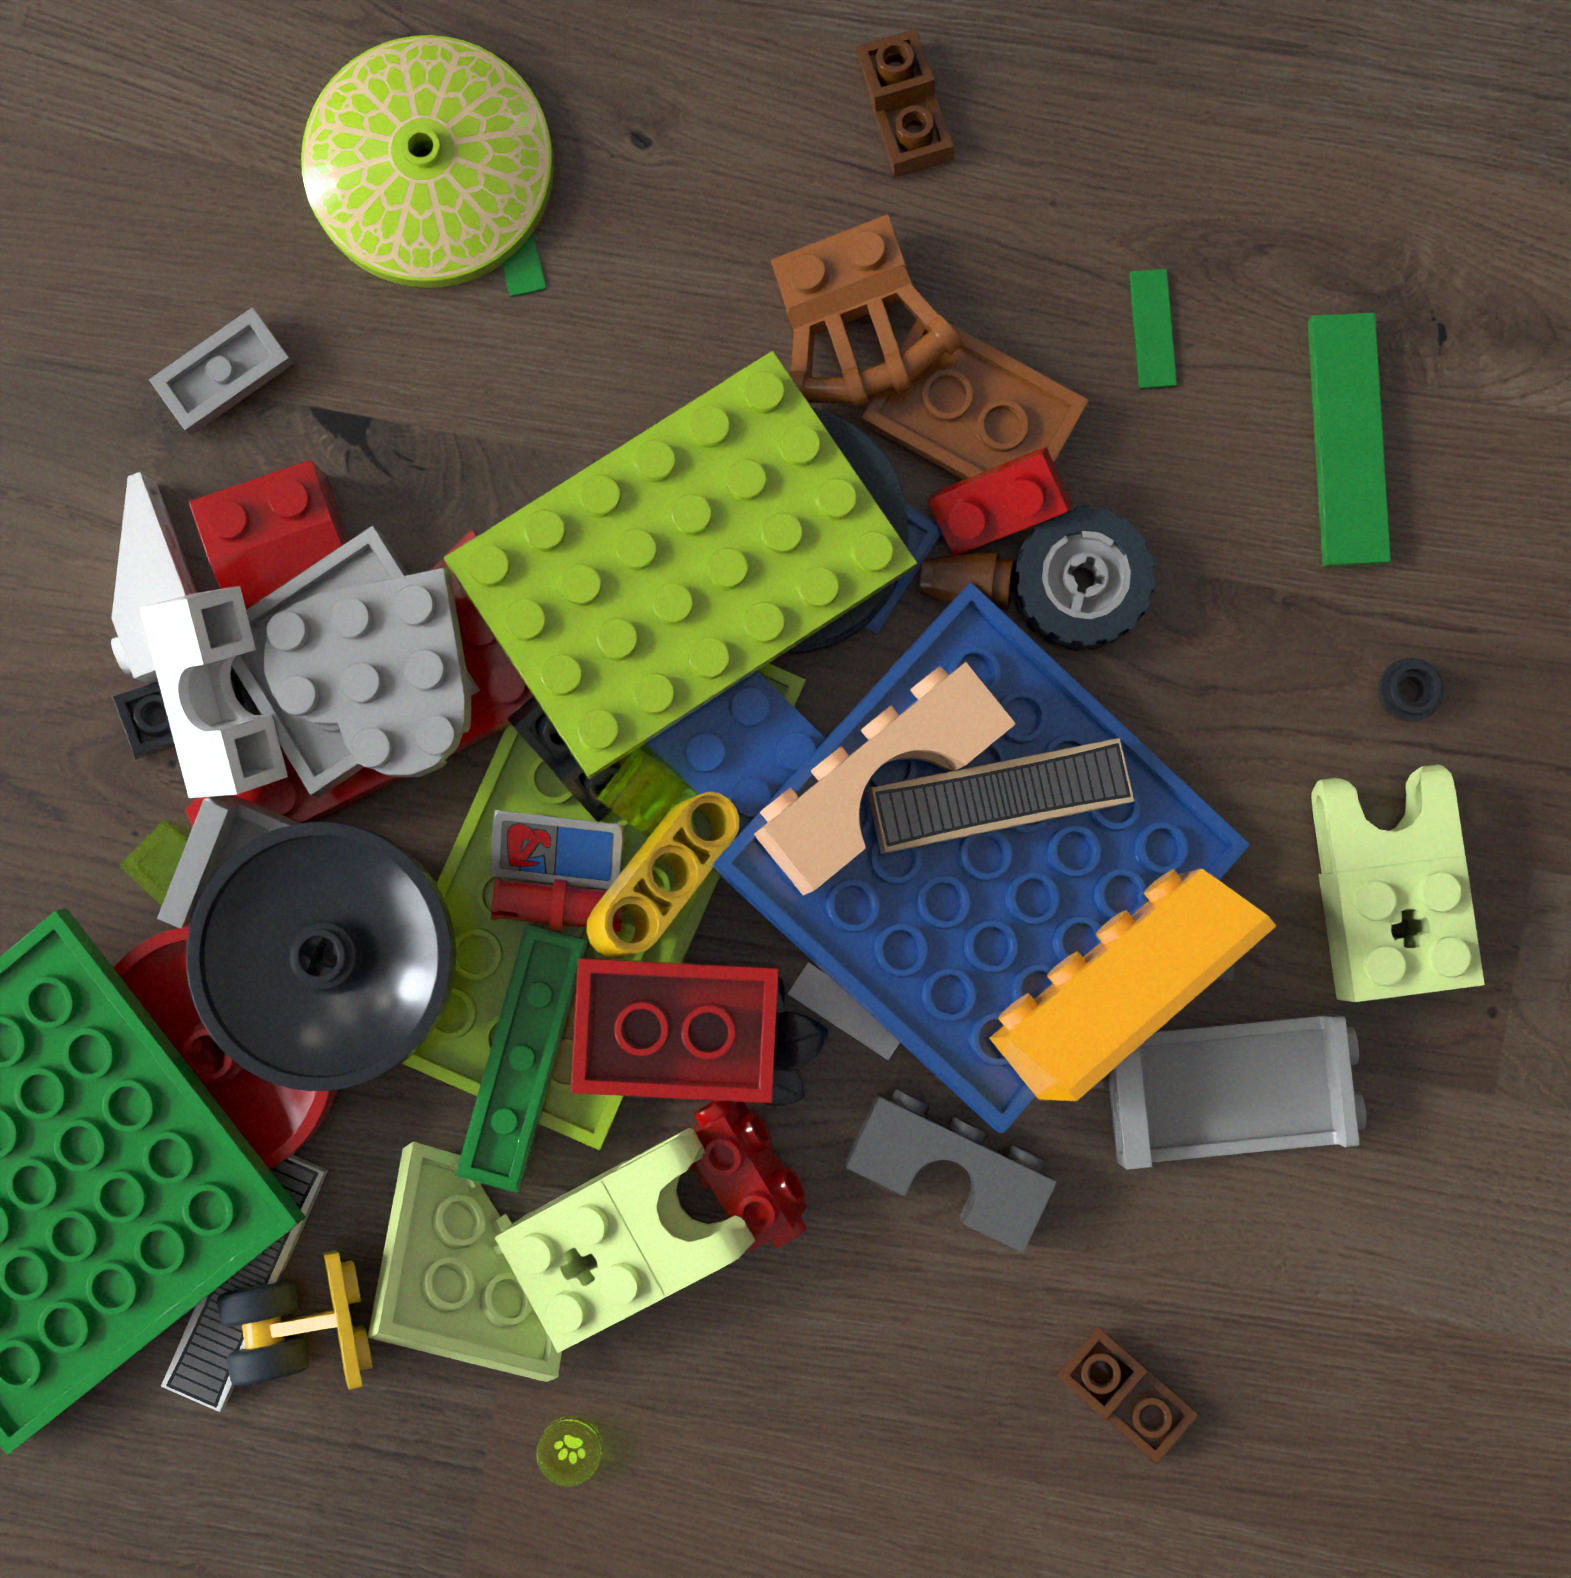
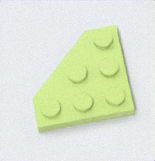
(447, 1278)

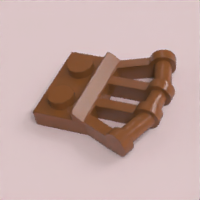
(845, 280)

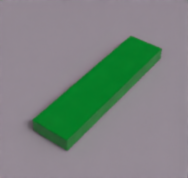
(1348, 440)
(522, 1059)

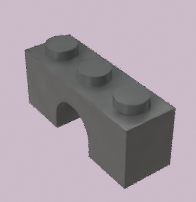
(1005, 1189)

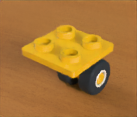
(273, 1357)

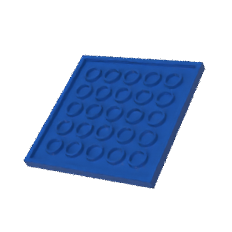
(972, 923)

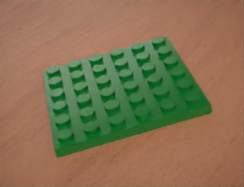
(115, 1179)

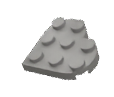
(379, 667)

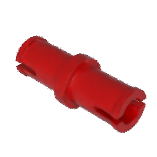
(547, 904)

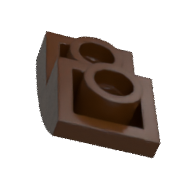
(905, 103)
(1127, 1395)

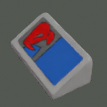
(556, 848)

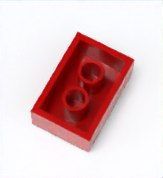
(674, 1030)

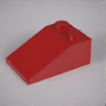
(269, 529)

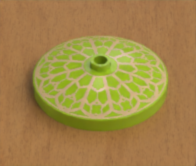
(440, 213)

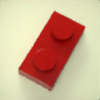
(1000, 501)

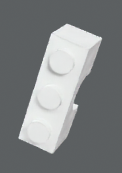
(215, 738)

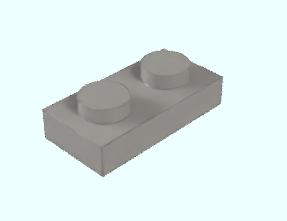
(221, 371)

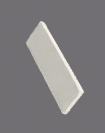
(831, 1002)

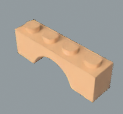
(821, 828)

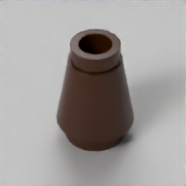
(949, 575)

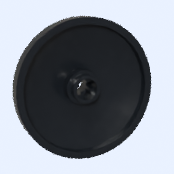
(262, 967)

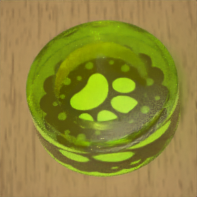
(569, 1451)

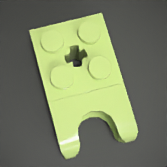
(1382, 874)
(638, 1242)

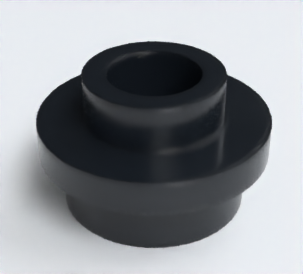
(1429, 689)

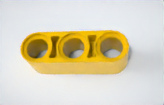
(690, 863)

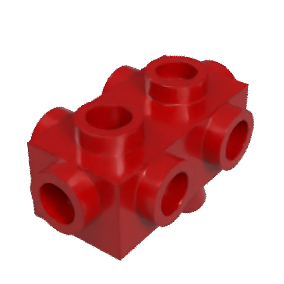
(748, 1173)

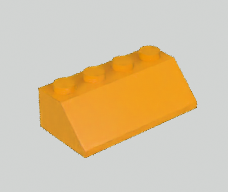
(1127, 983)

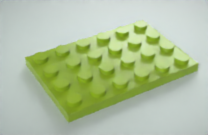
(680, 564)

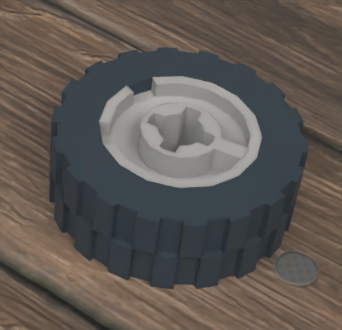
(1049, 592)

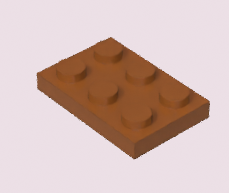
(975, 409)

